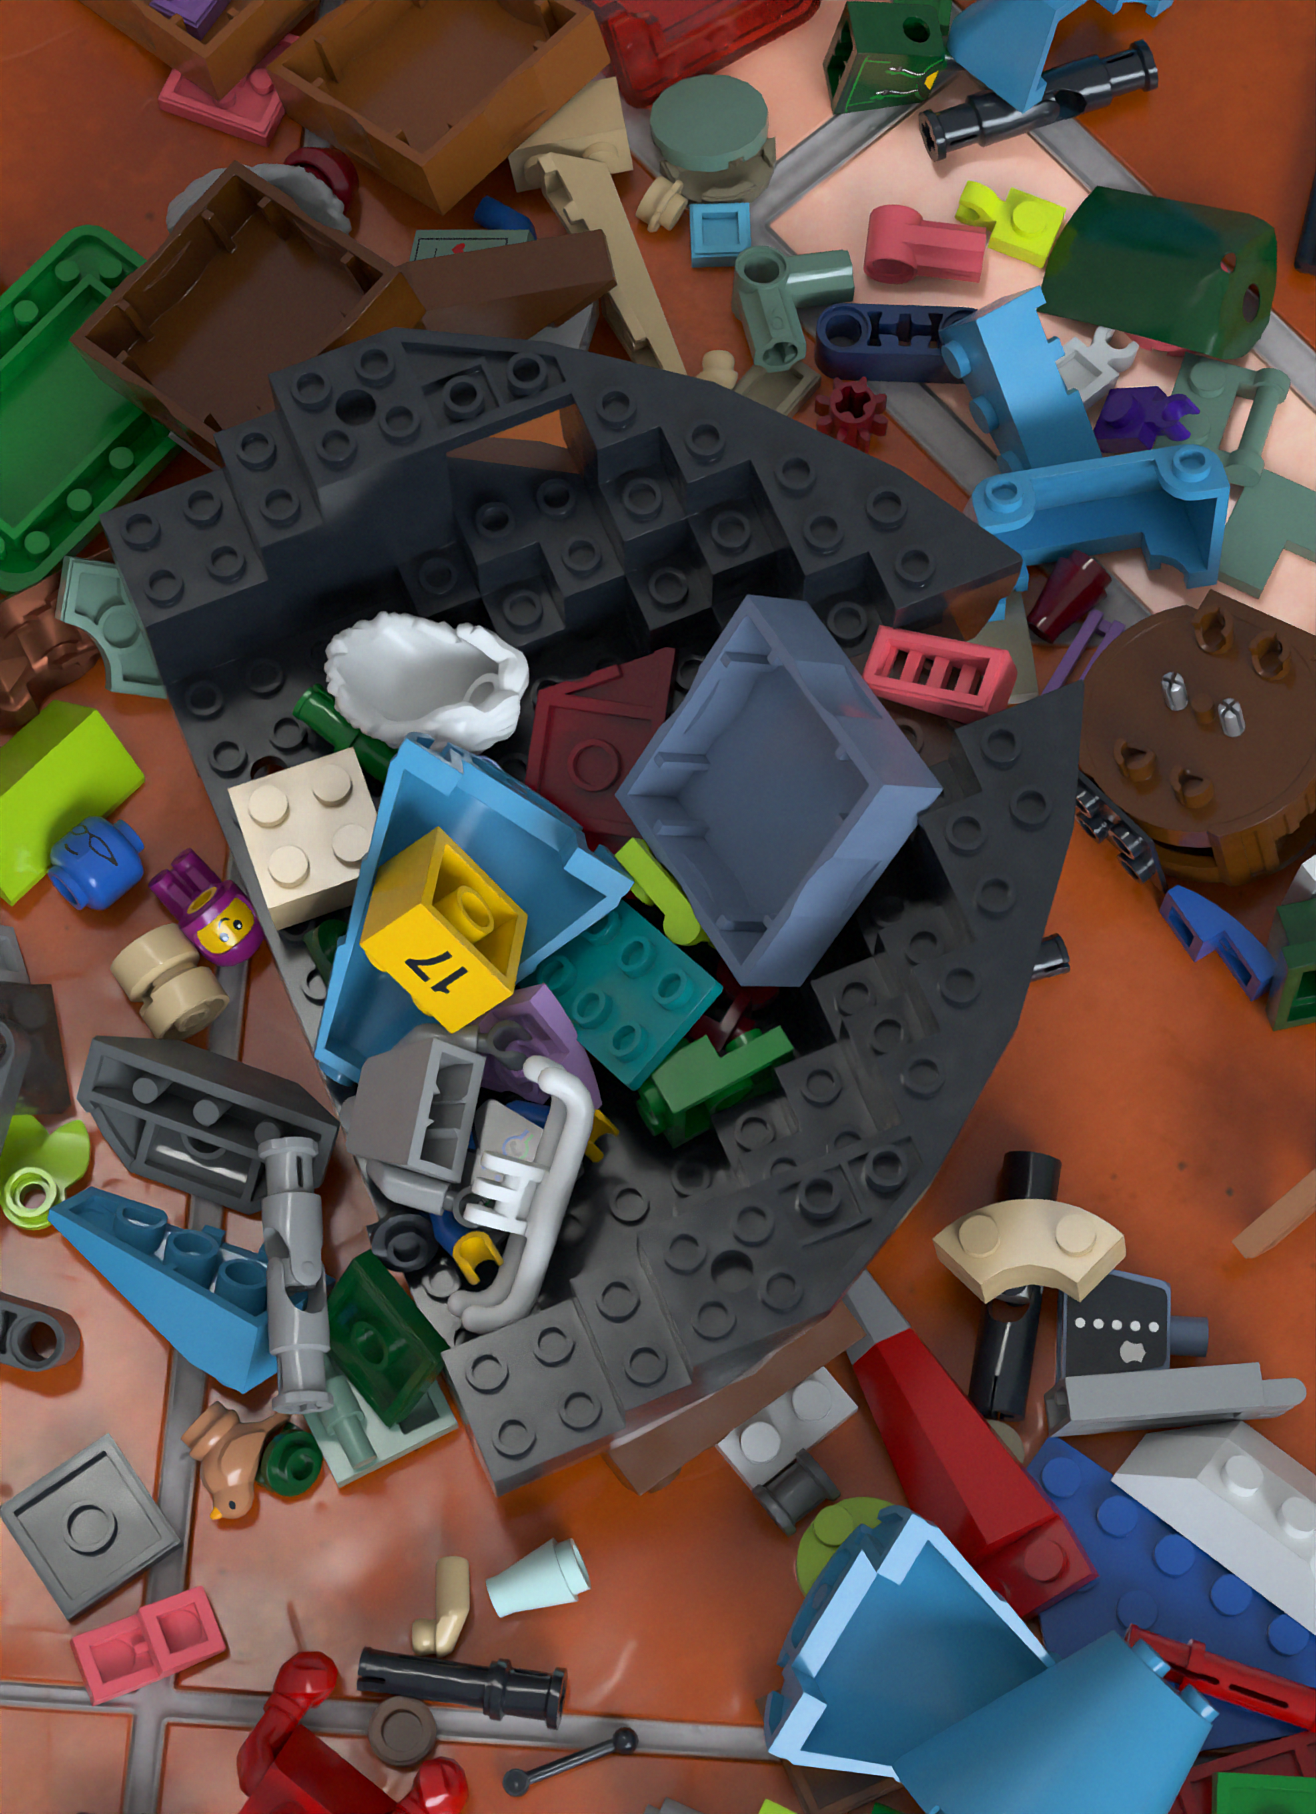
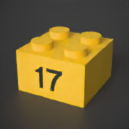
(444, 931)

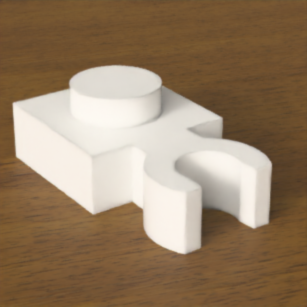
(1095, 367)

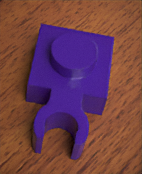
(1139, 414)

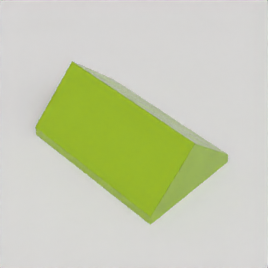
(50, 781)

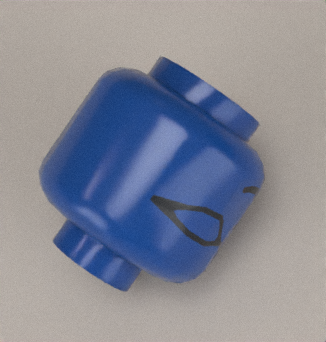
(96, 863)

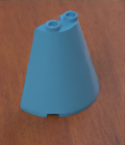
(1072, 1740)

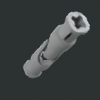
(293, 1247)

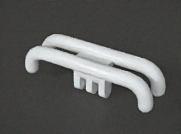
(528, 1202)

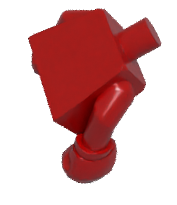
(298, 1773)

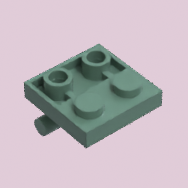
(359, 1441)

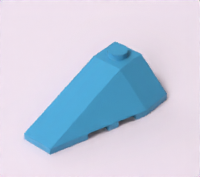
(183, 1281)

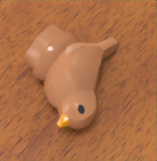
(229, 1456)

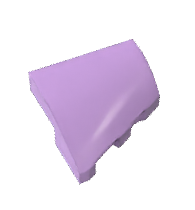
(552, 1036)

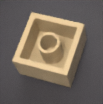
(307, 834)

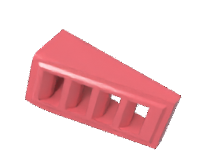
(946, 653)

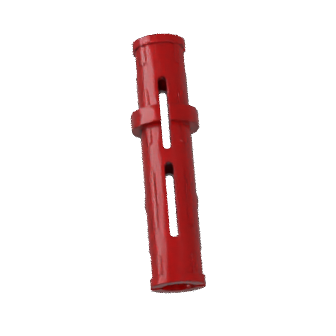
(1231, 1680)

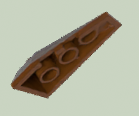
(512, 286)

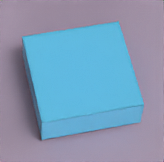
(718, 233)

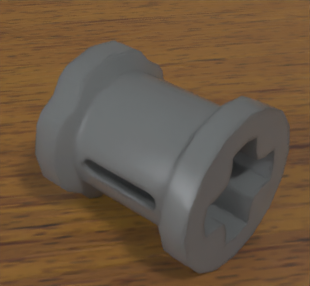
(796, 1492)

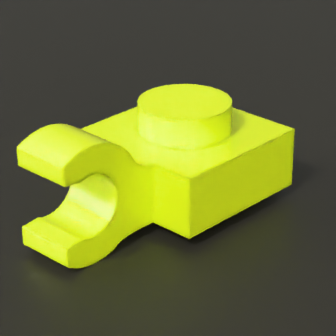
(1019, 225)

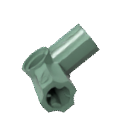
(770, 290)

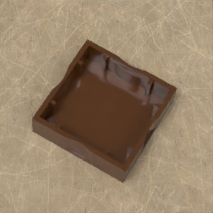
(232, 299)

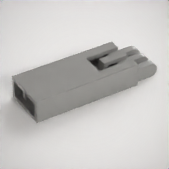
(1167, 1399)

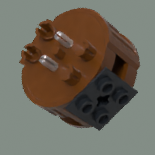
(1201, 745)

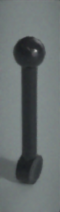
(518, 1782)

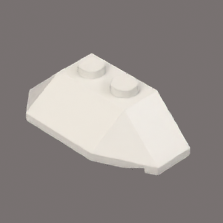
(1237, 1504)

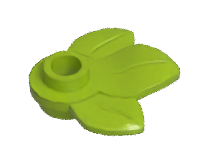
(41, 1162)

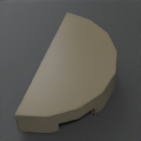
(738, 184)

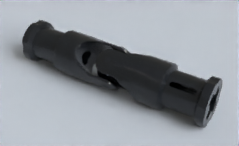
(1082, 88)

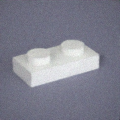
(796, 1420)

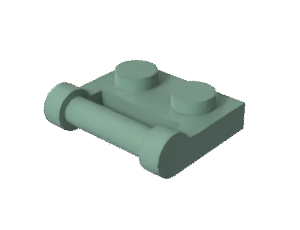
(1213, 390)

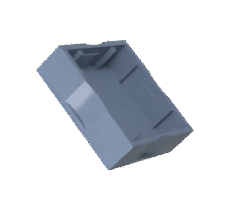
(777, 791)

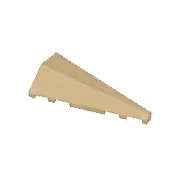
(585, 201)

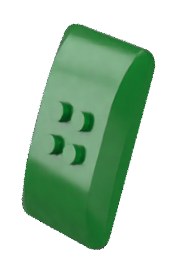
(64, 433)

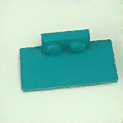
(626, 992)

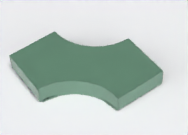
(97, 603)

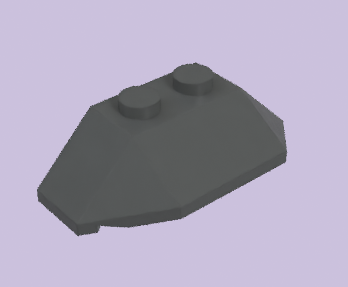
(198, 1117)

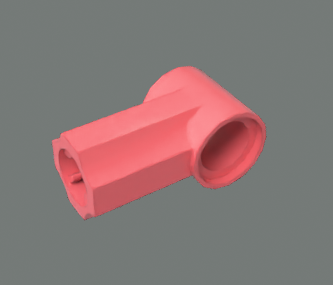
(908, 246)

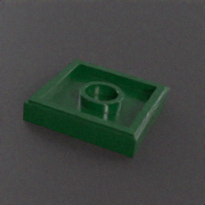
(382, 1339)

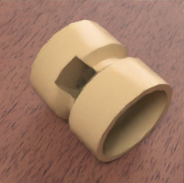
(165, 977)

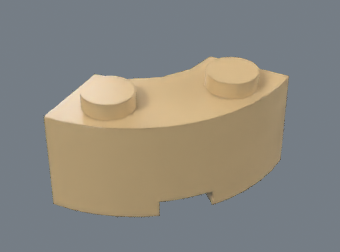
(1030, 1244)

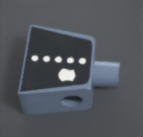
(1124, 1328)

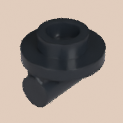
(403, 1240)

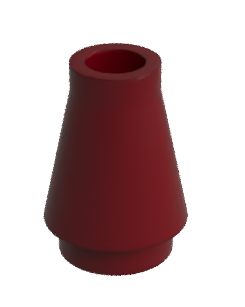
(1069, 594)

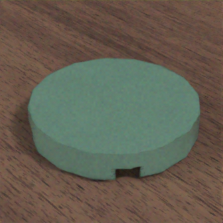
(709, 122)

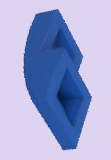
(1207, 927)

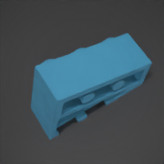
(1018, 384)

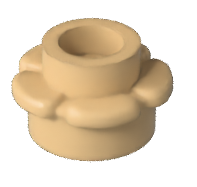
(662, 204)

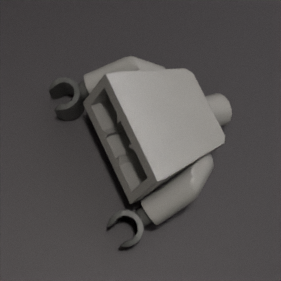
(419, 1113)

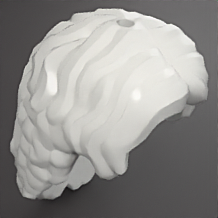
(426, 679)

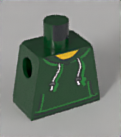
(885, 56)

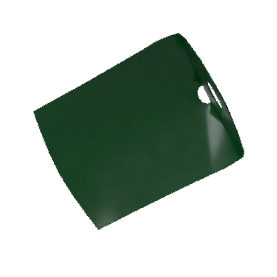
(1158, 271)

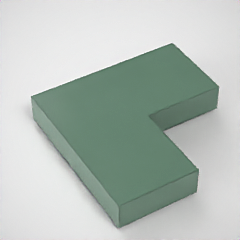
(1262, 524)

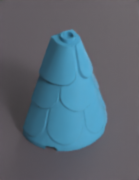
(511, 835)
(893, 1650)

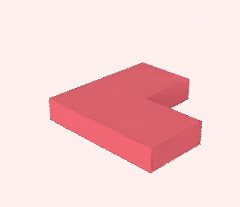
(247, 111)

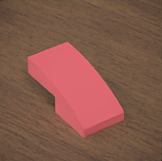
(147, 1645)

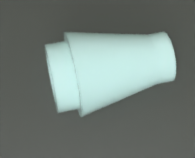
(541, 1579)

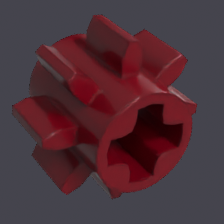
(852, 413)

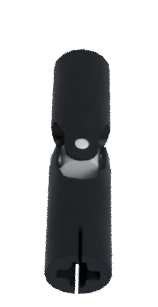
(1007, 1350)

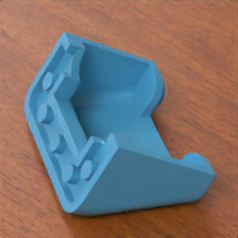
(1010, 39)
(1152, 499)

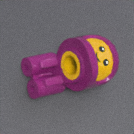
(209, 911)

